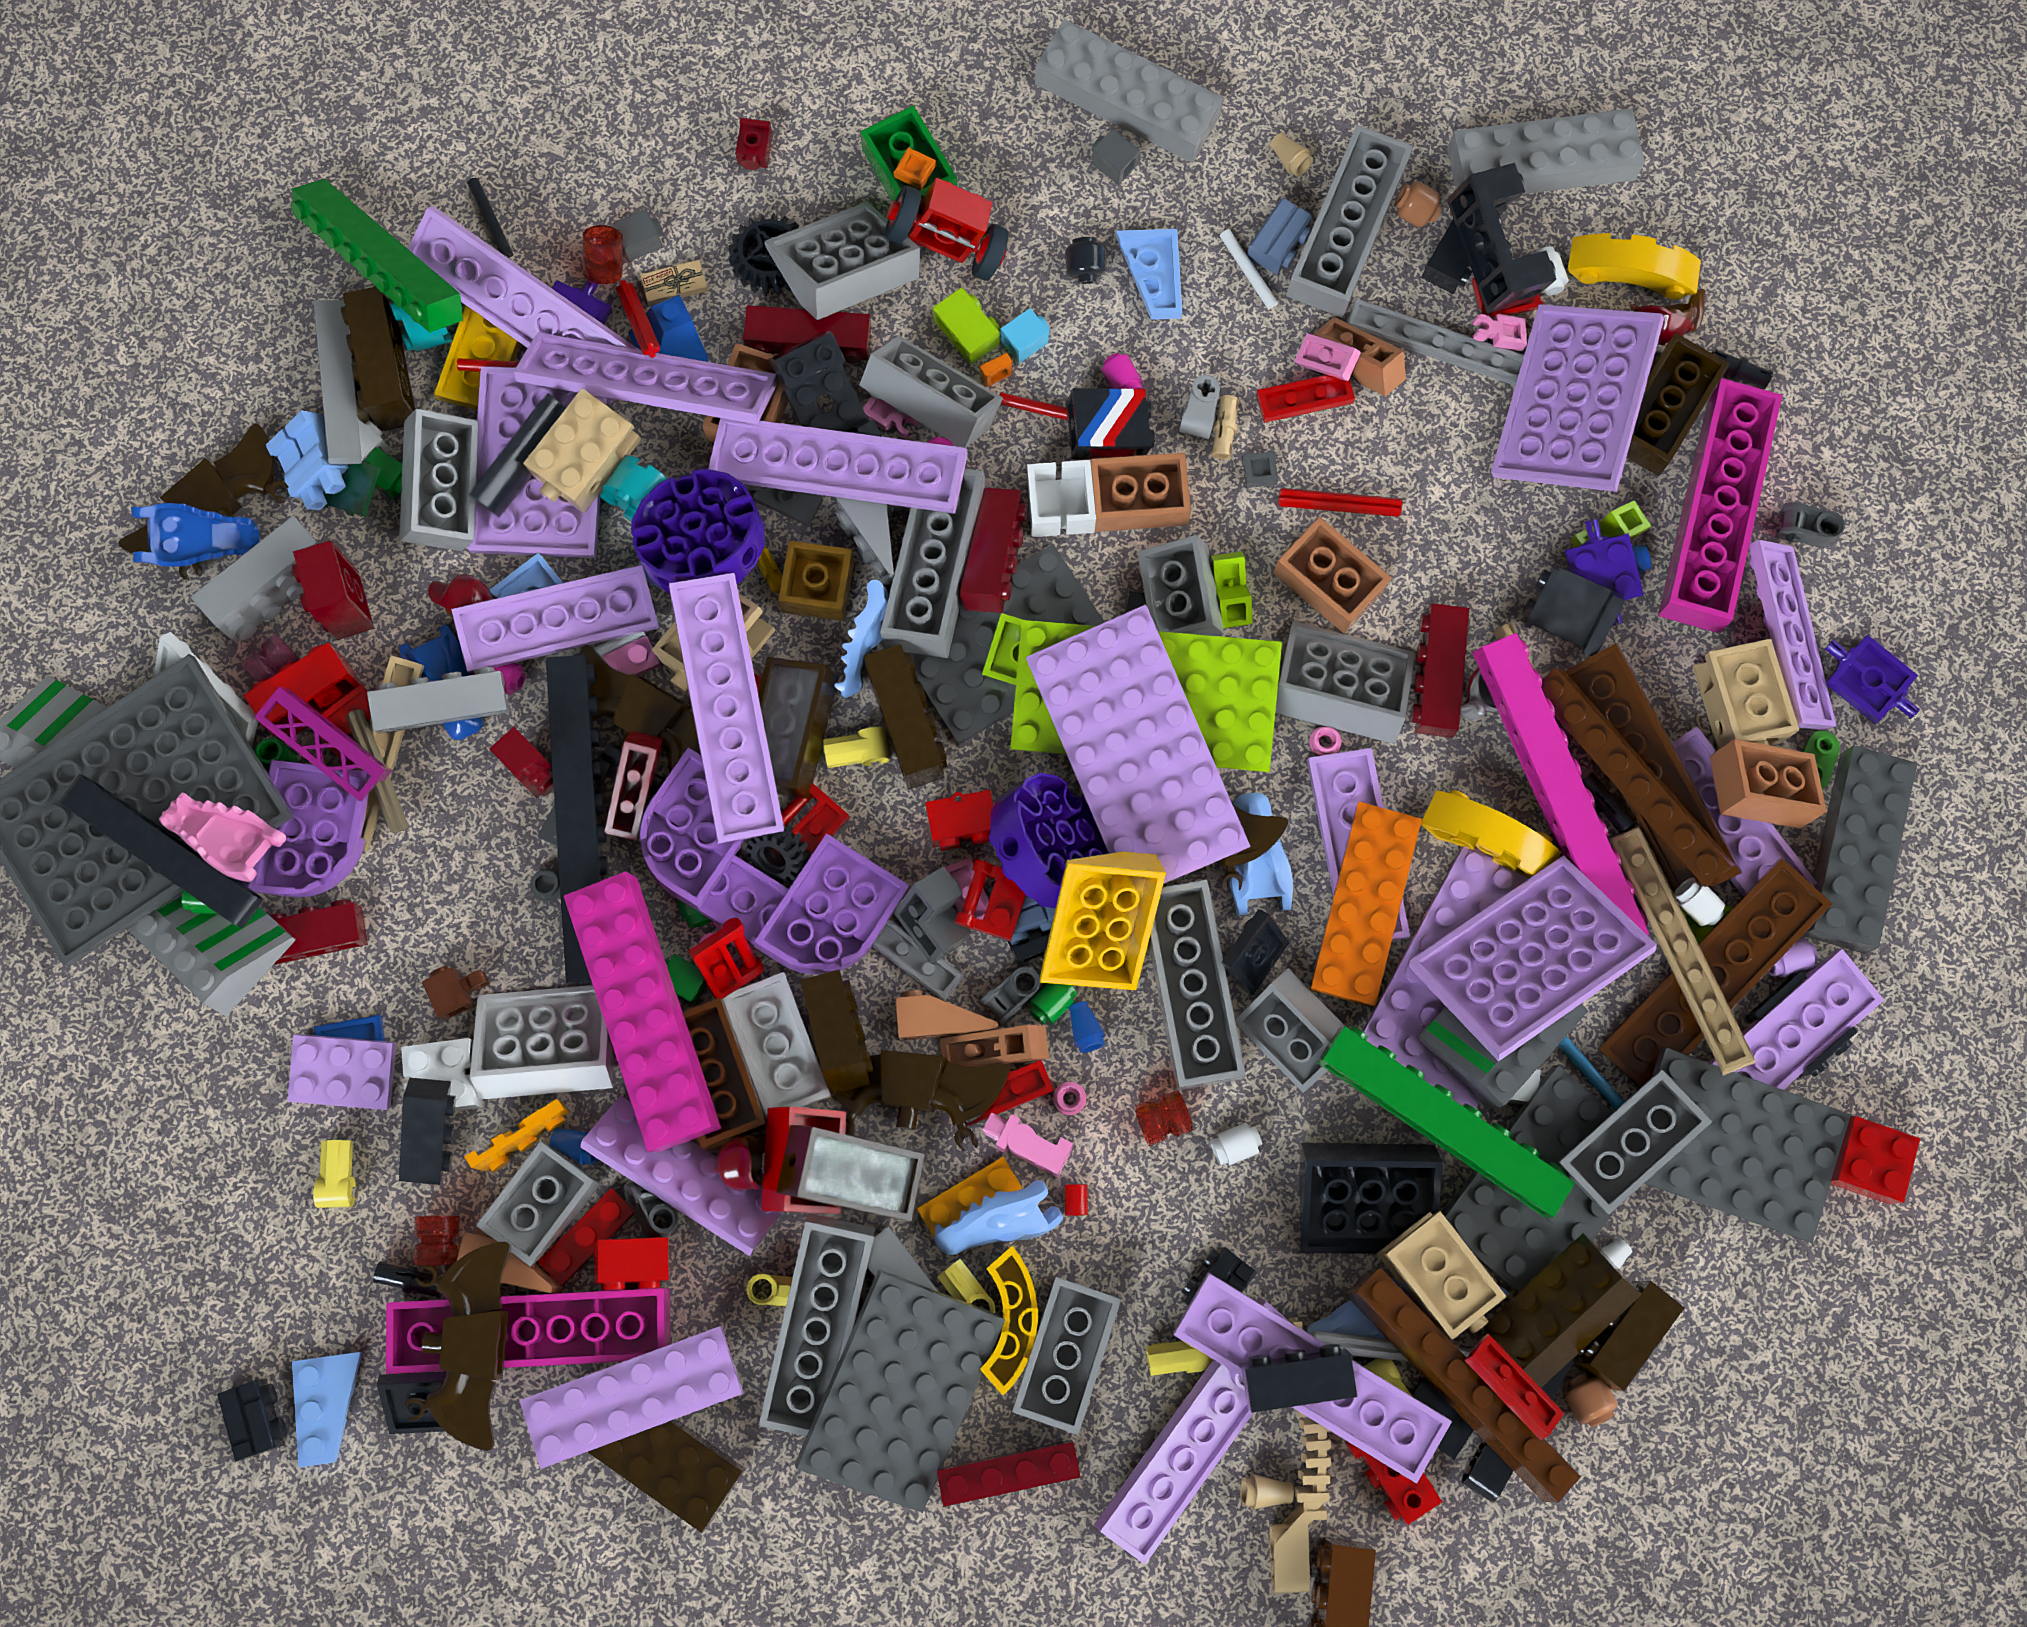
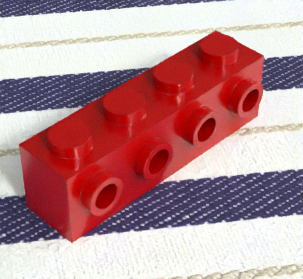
(1405, 1498)

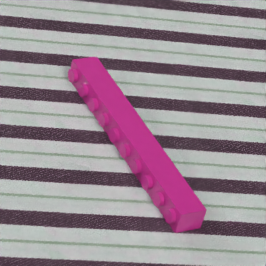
(1552, 770)

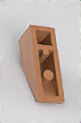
(1379, 364)
(931, 1017)
(997, 1046)
(516, 1270)

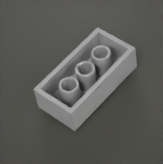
(930, 392)
(436, 480)
(255, 583)
(1634, 1142)
(1066, 1355)

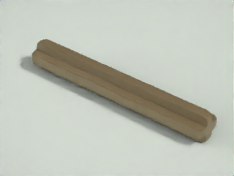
(383, 789)

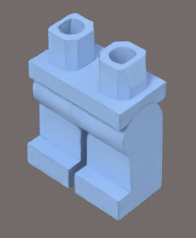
(305, 460)

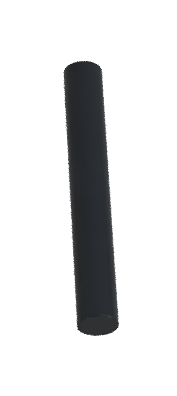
(489, 217)

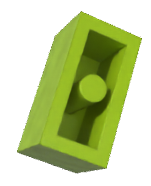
(966, 325)

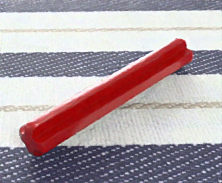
(638, 319)
(1340, 502)

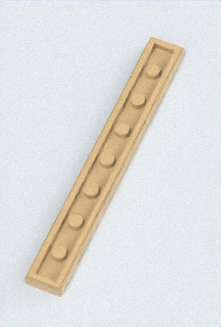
(1682, 952)

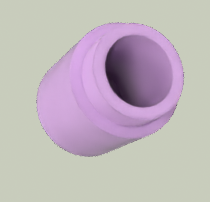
(1798, 958)

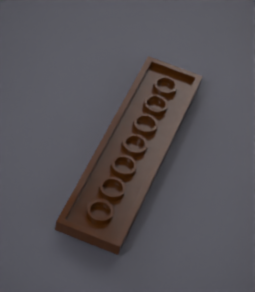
(1620, 698)
(1739, 955)

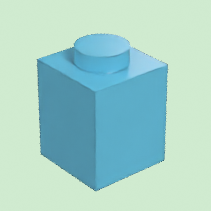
(1025, 335)

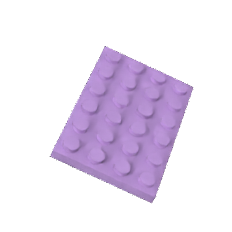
(1577, 397)
(531, 520)
(1531, 957)

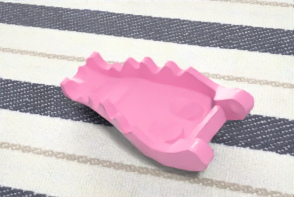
(222, 836)

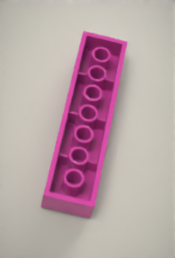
(1720, 506)
(642, 1012)
(543, 1328)

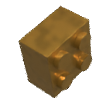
(816, 580)

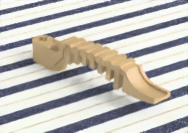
(1291, 1539)

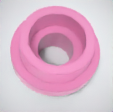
(1328, 732)
(1074, 1088)

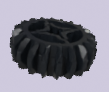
(750, 268)

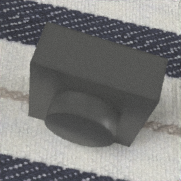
(1260, 469)

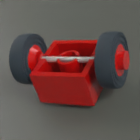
(949, 224)

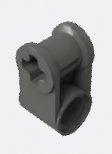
(1803, 525)
(1010, 996)
(647, 1206)

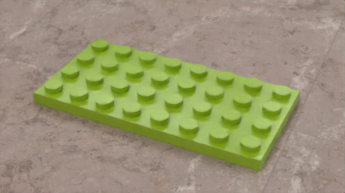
(1224, 679)

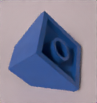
(674, 330)

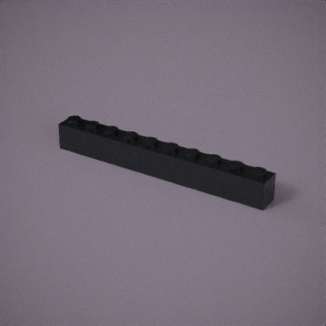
(575, 791)

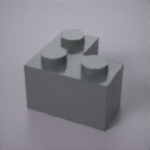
(929, 915)

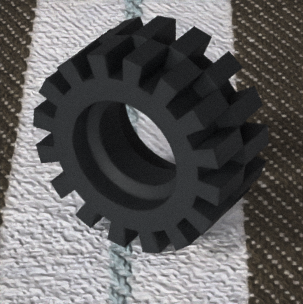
(768, 863)

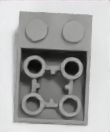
(871, 532)

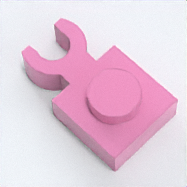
(1505, 330)
(886, 416)

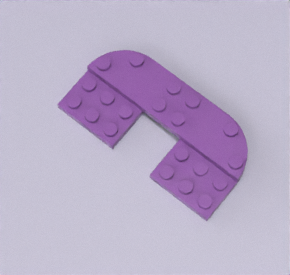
(320, 838)
(812, 928)

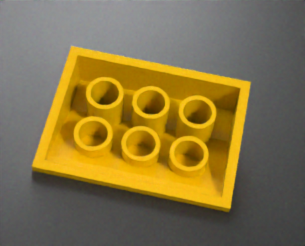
(1103, 920)

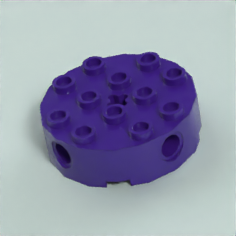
(697, 529)
(1038, 830)

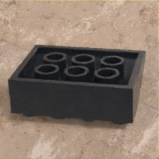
(1364, 1194)

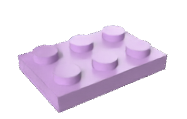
(341, 1071)

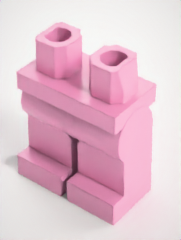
(1027, 1145)

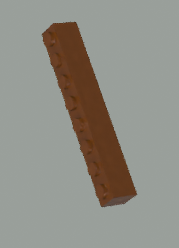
(1636, 779)
(1461, 1386)

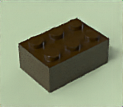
(837, 1031)
(1631, 1338)

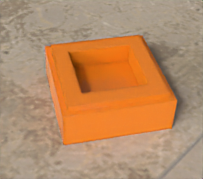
(914, 168)
(996, 370)

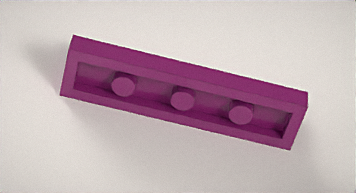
(332, 734)

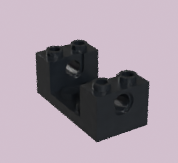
(1477, 213)
(816, 370)

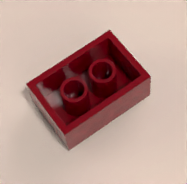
(332, 590)

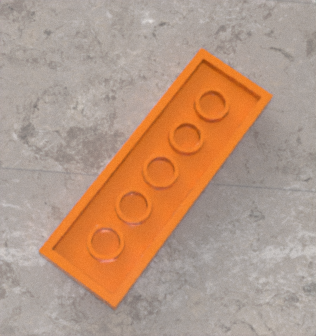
(1365, 904)

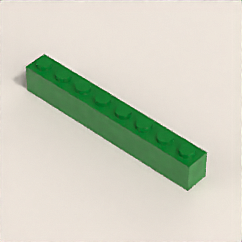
(377, 255)
(1446, 1122)

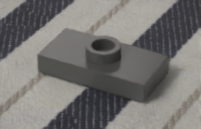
(792, 504)

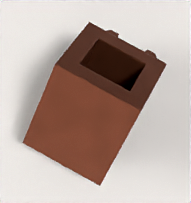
(451, 992)

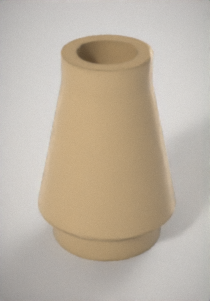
(1292, 155)
(1265, 1492)

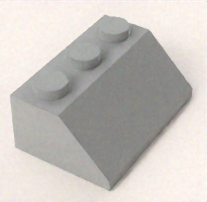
(1181, 587)
(1290, 1028)

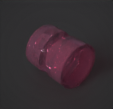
(270, 660)

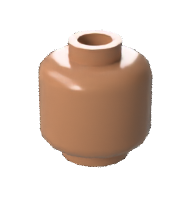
(1418, 204)
(1590, 1400)

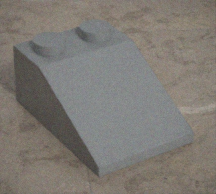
(538, 1203)

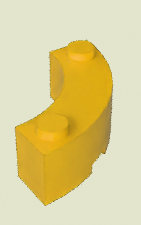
(1635, 262)
(1471, 824)
(1020, 1323)

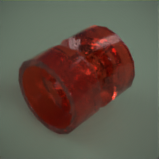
(602, 254)
(1163, 1118)
(436, 1240)

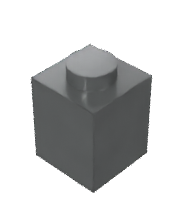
(1115, 156)
(639, 234)

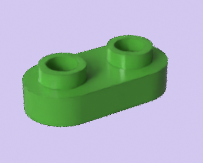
(1824, 759)

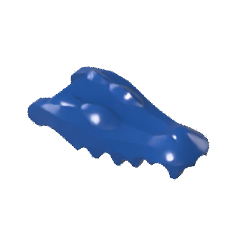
(188, 535)
(442, 657)

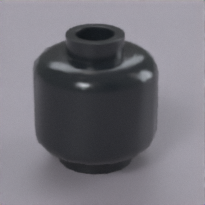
(1085, 260)

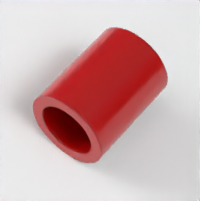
(1076, 1199)

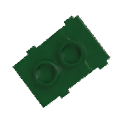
(360, 485)

